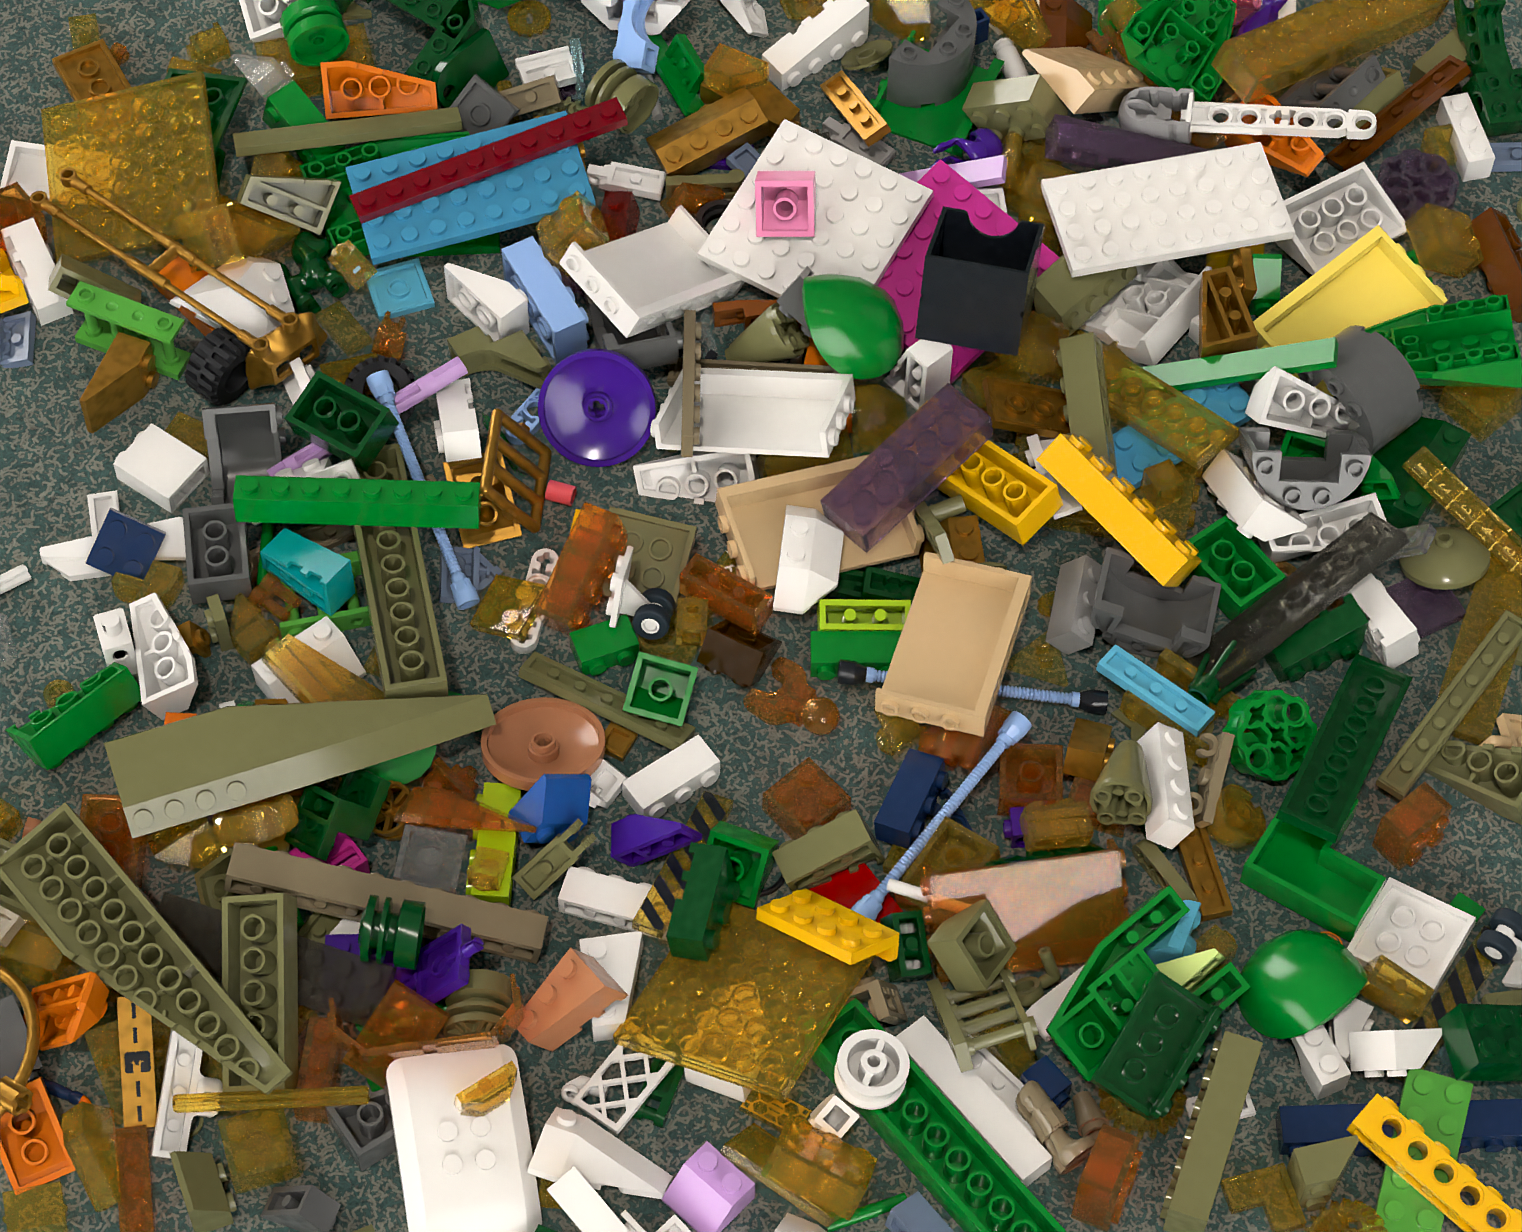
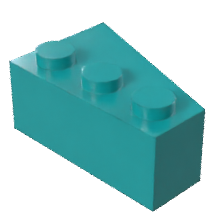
(310, 570)

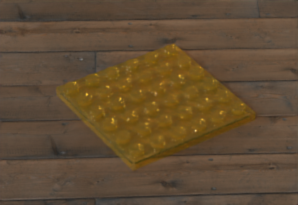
(140, 150)
(747, 1011)

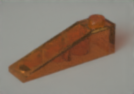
(446, 808)

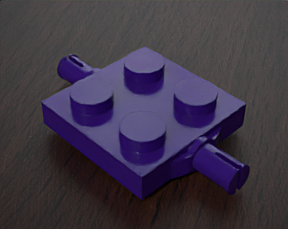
(444, 964)

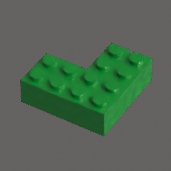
(1313, 877)

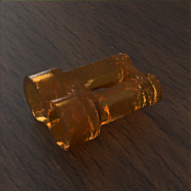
(266, 590)

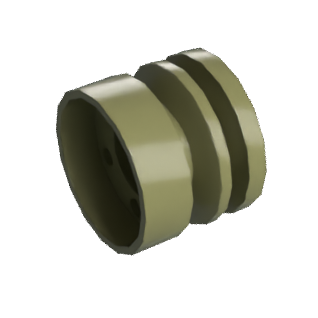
(634, 92)
(478, 1004)

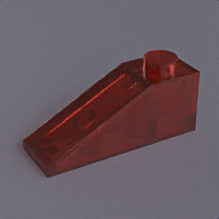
(620, 214)

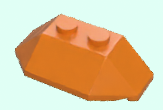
(69, 1008)

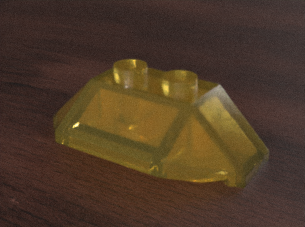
(259, 230)

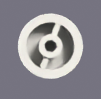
(871, 1069)

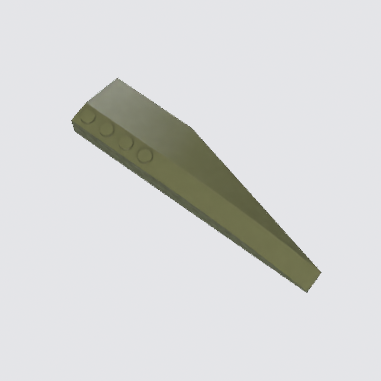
(267, 750)
(119, 934)

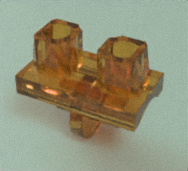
(455, 779)

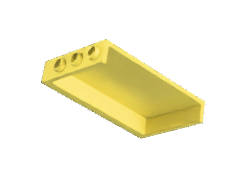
(1358, 288)

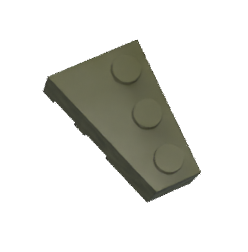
(827, 850)

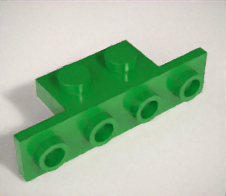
(680, 71)

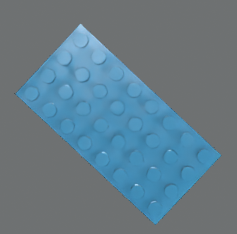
(476, 209)

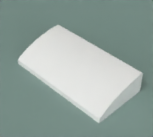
(26, 166)

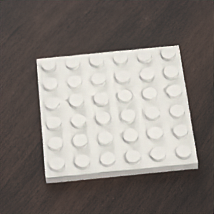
(859, 216)

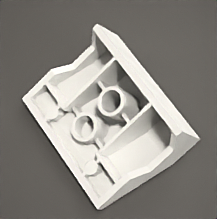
(1149, 311)

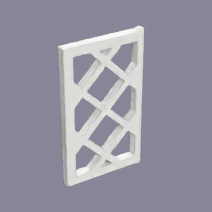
(632, 1104)

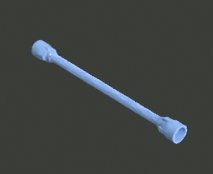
(462, 589)
(1012, 730)

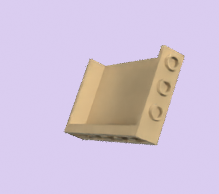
(755, 515)
(955, 645)

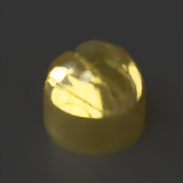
(1045, 603)

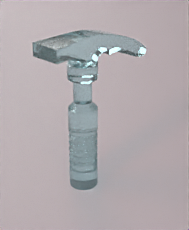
(578, 69)

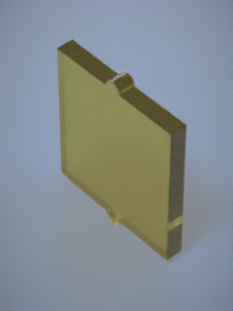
(35, 1209)

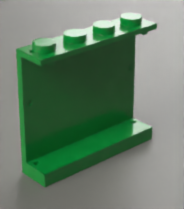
(933, 123)

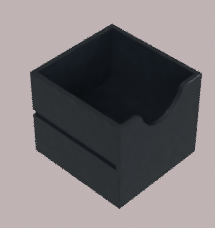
(978, 284)

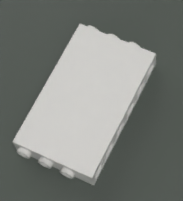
(650, 275)
(761, 412)

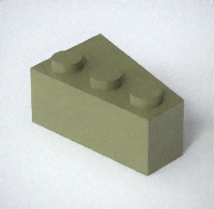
(291, 199)

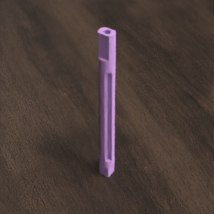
(404, 399)

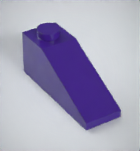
(644, 838)

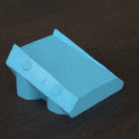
(1177, 939)

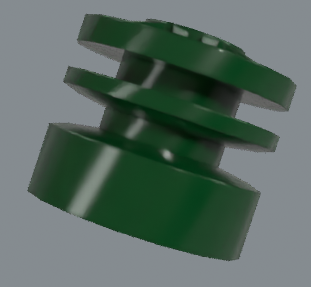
(392, 932)

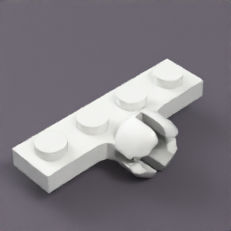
(180, 1077)

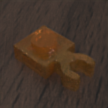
(389, 338)

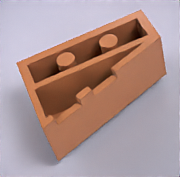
(567, 1000)

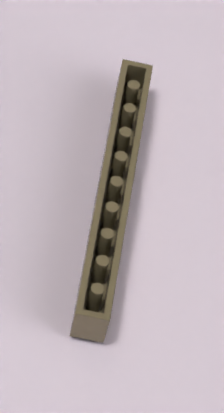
(346, 892)

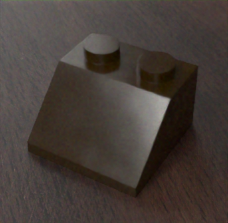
(737, 652)

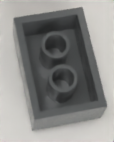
(216, 553)

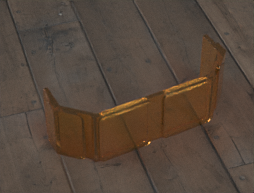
(385, 1055)

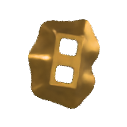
(285, 347)

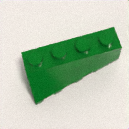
(77, 716)

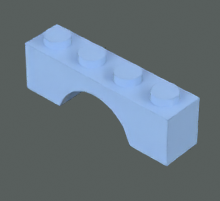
(632, 41)

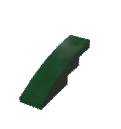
(874, 585)

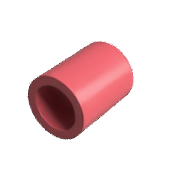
(560, 492)

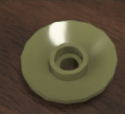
(867, 55)

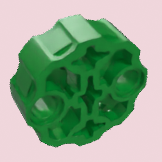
(1270, 734)

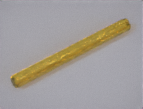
(276, 1099)

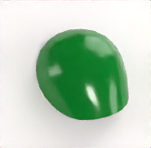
(853, 324)
(1298, 983)

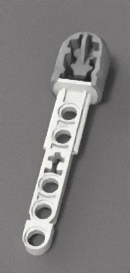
(1150, 111)

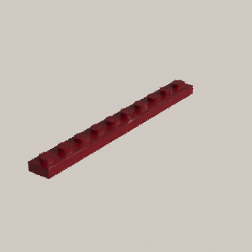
(488, 160)

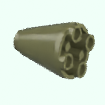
(769, 339)
(1123, 787)

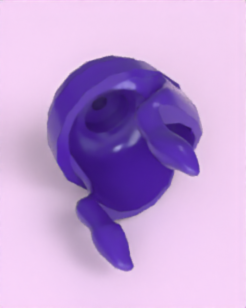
(982, 144)

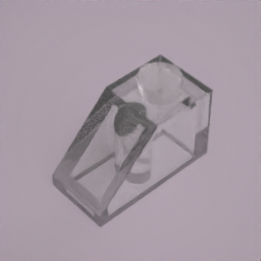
(264, 73)

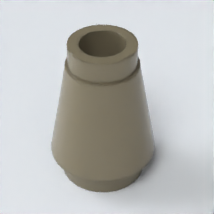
(1088, 1115)

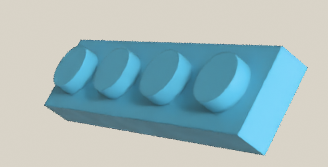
(1155, 690)

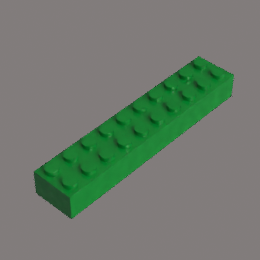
(942, 1146)

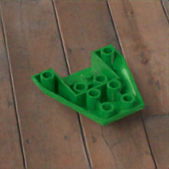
(1178, 42)

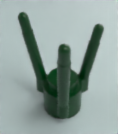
(1206, 687)

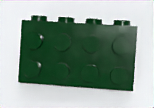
(1157, 1047)

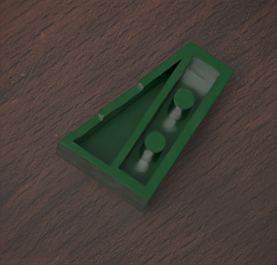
(1320, 642)
(704, 905)

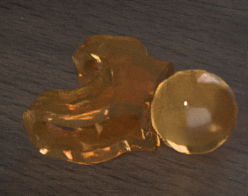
(793, 701)

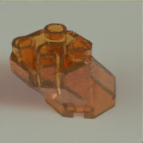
(961, 746)

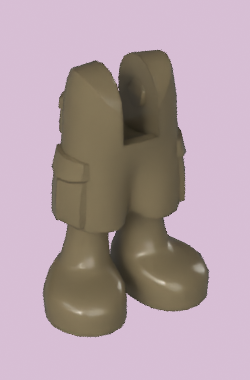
(1048, 1126)

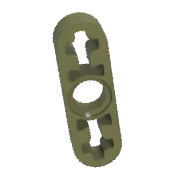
(1160, 869)

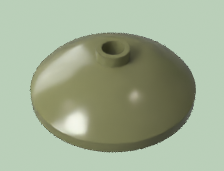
(1451, 561)

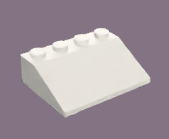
(1337, 215)

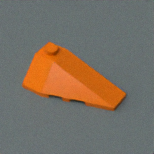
(365, 90)
(1288, 153)

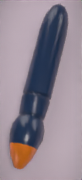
(65, 1093)

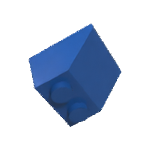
(554, 806)

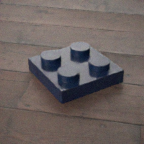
(125, 545)

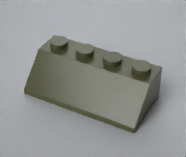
(1076, 298)

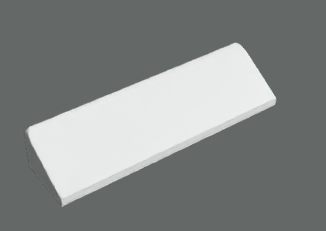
(584, 1204)

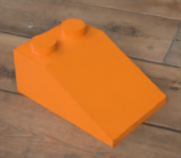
(33, 1142)

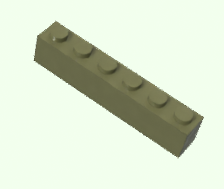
(1087, 393)

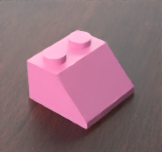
(785, 203)

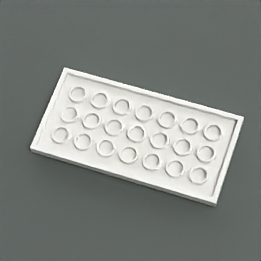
(1166, 209)

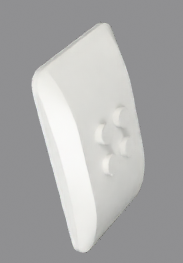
(459, 1167)

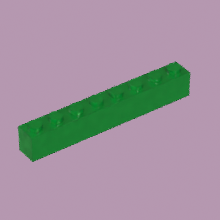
(357, 502)

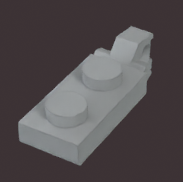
(847, 137)

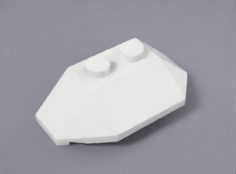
(807, 560)

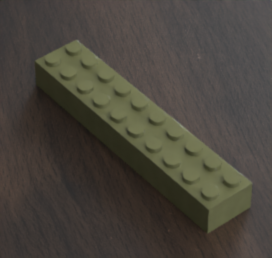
(399, 598)

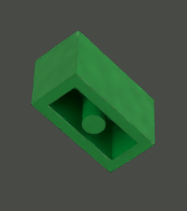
(604, 646)

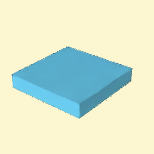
(400, 289)

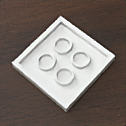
(1412, 932)

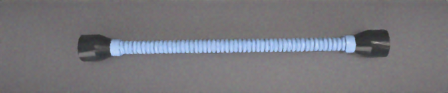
(1091, 701)

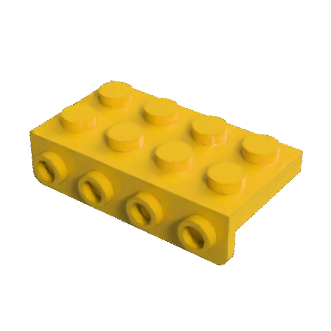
(830, 927)

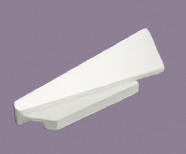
(71, 556)

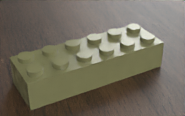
(263, 974)
(1210, 1133)

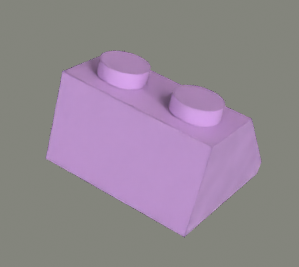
(709, 1191)

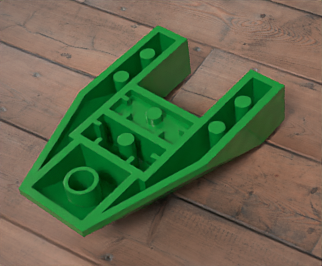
(1116, 979)

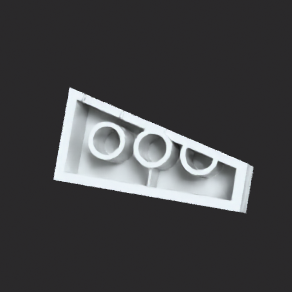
(818, 42)

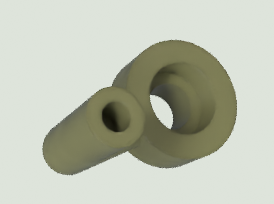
(1031, 988)

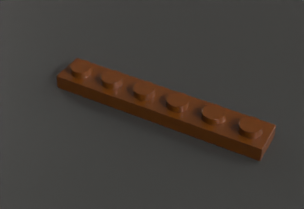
(1400, 112)

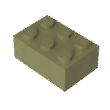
(1014, 106)

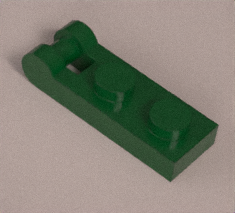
(663, 1093)

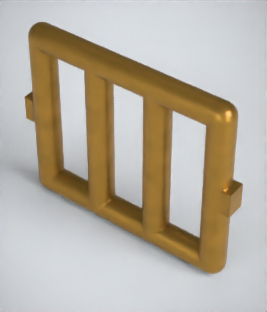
(492, 468)

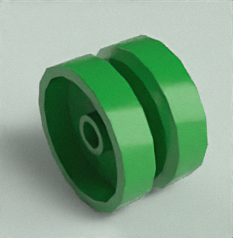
(314, 31)

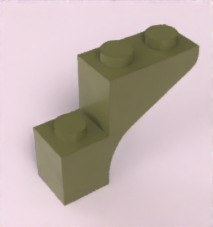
(511, 355)

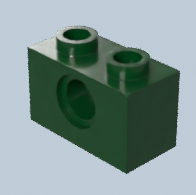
(913, 953)

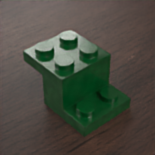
(347, 810)

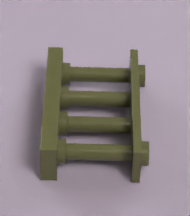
(958, 1030)

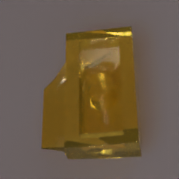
(488, 1092)

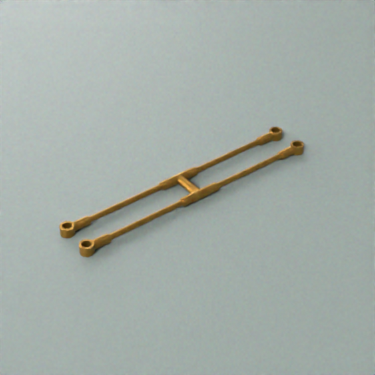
(70, 179)

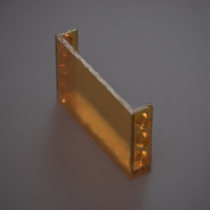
(1040, 902)

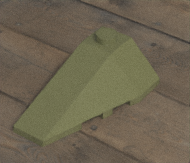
(1483, 774)

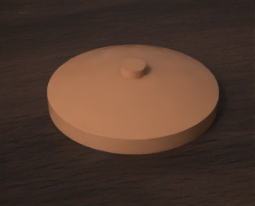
(542, 739)

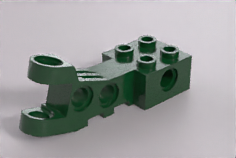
(1495, 85)

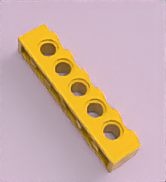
(1421, 1172)

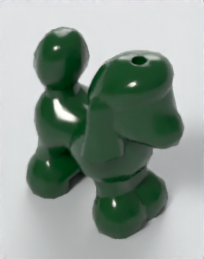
(313, 274)

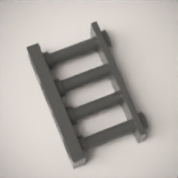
(1313, 90)

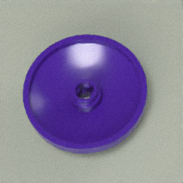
(593, 434)

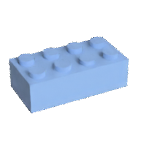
(550, 303)

